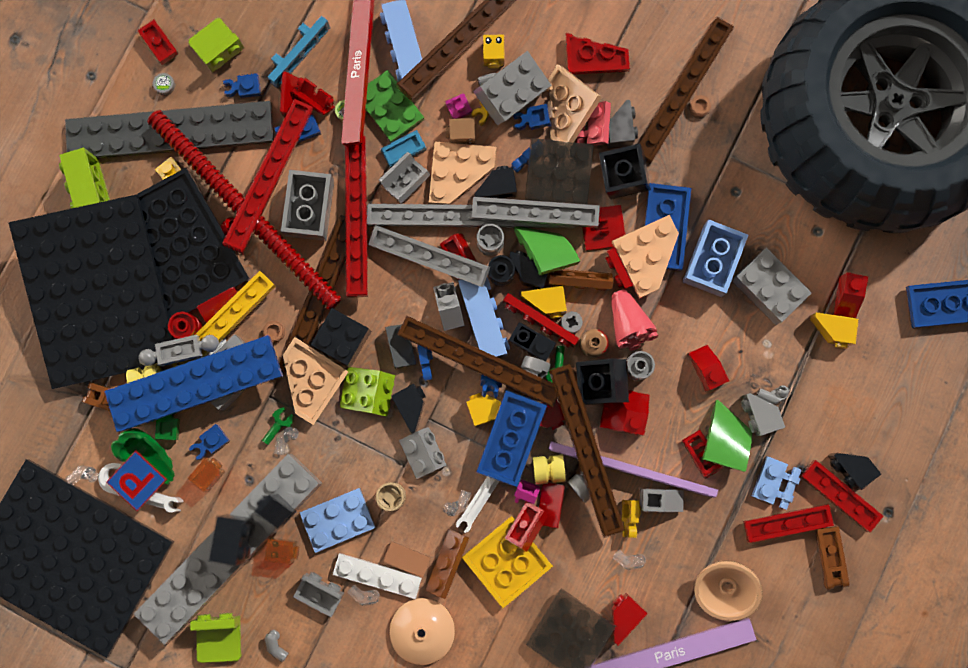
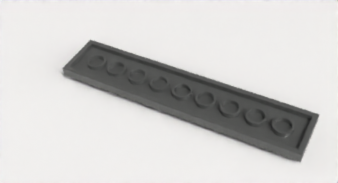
(203, 126)

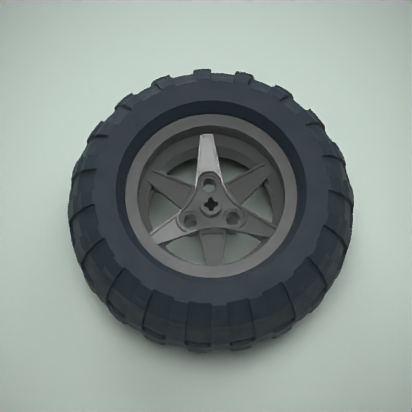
(821, 147)

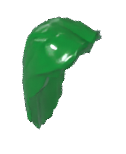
(148, 447)

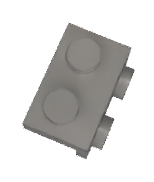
(404, 177)
(422, 452)
(319, 594)

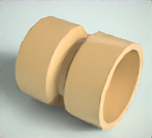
(390, 496)

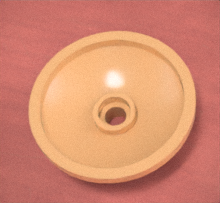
(725, 600)
(425, 615)

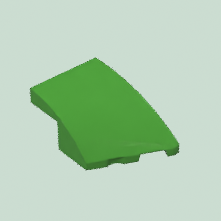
(547, 249)
(727, 439)

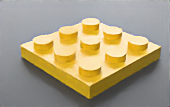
(505, 567)

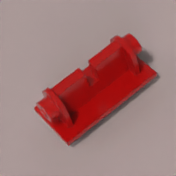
(321, 101)

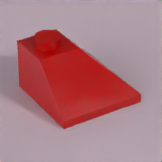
(627, 416)

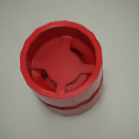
(183, 325)

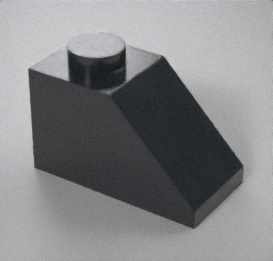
(498, 184)
(410, 405)

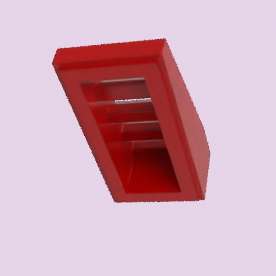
(696, 458)

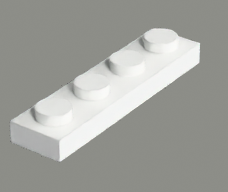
(377, 576)

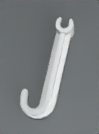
(158, 500)
(478, 502)

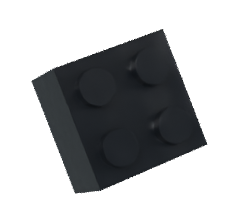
(625, 171)
(341, 337)
(603, 381)
(231, 539)

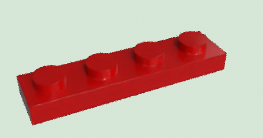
(547, 326)
(842, 496)
(788, 523)

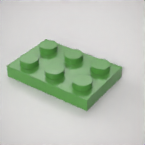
(390, 107)

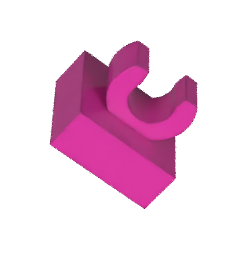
(458, 107)
(526, 491)

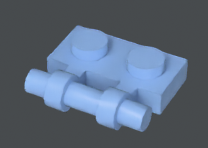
(770, 480)

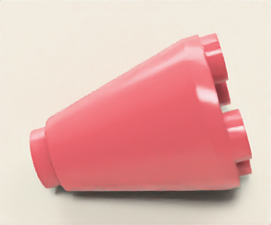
(630, 322)

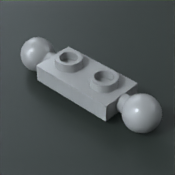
(178, 350)

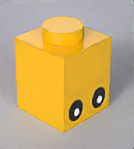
(493, 50)

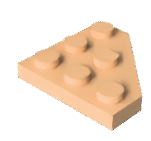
(569, 104)
(458, 169)
(647, 254)
(311, 379)

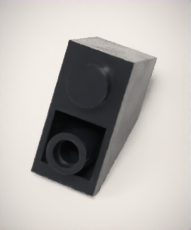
(527, 271)
(532, 342)
(856, 469)
(274, 510)

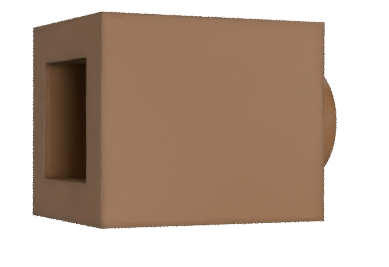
(461, 131)

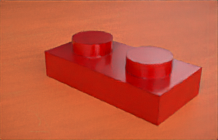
(158, 42)
(614, 261)

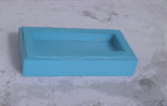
(410, 143)

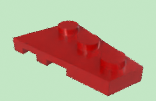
(593, 57)

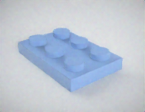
(337, 520)

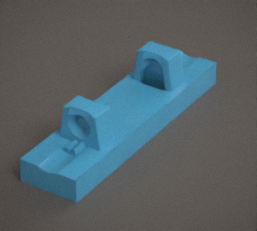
(310, 39)

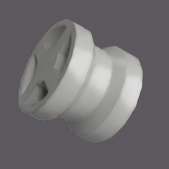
(570, 325)

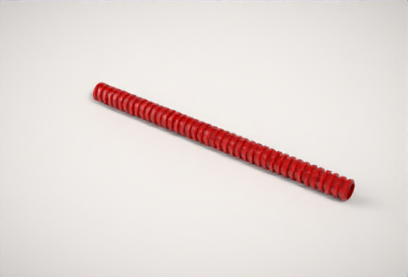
(234, 200)

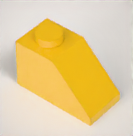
(547, 301)
(836, 329)
(483, 408)

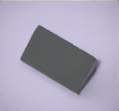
(400, 348)

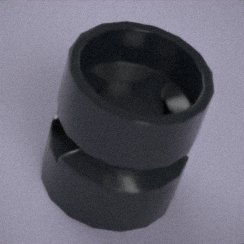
(501, 271)

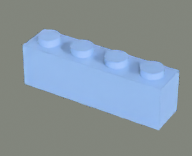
(401, 35)
(483, 318)

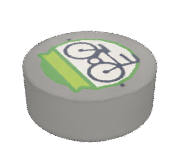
(164, 84)

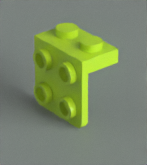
(216, 44)
(367, 391)
(217, 637)

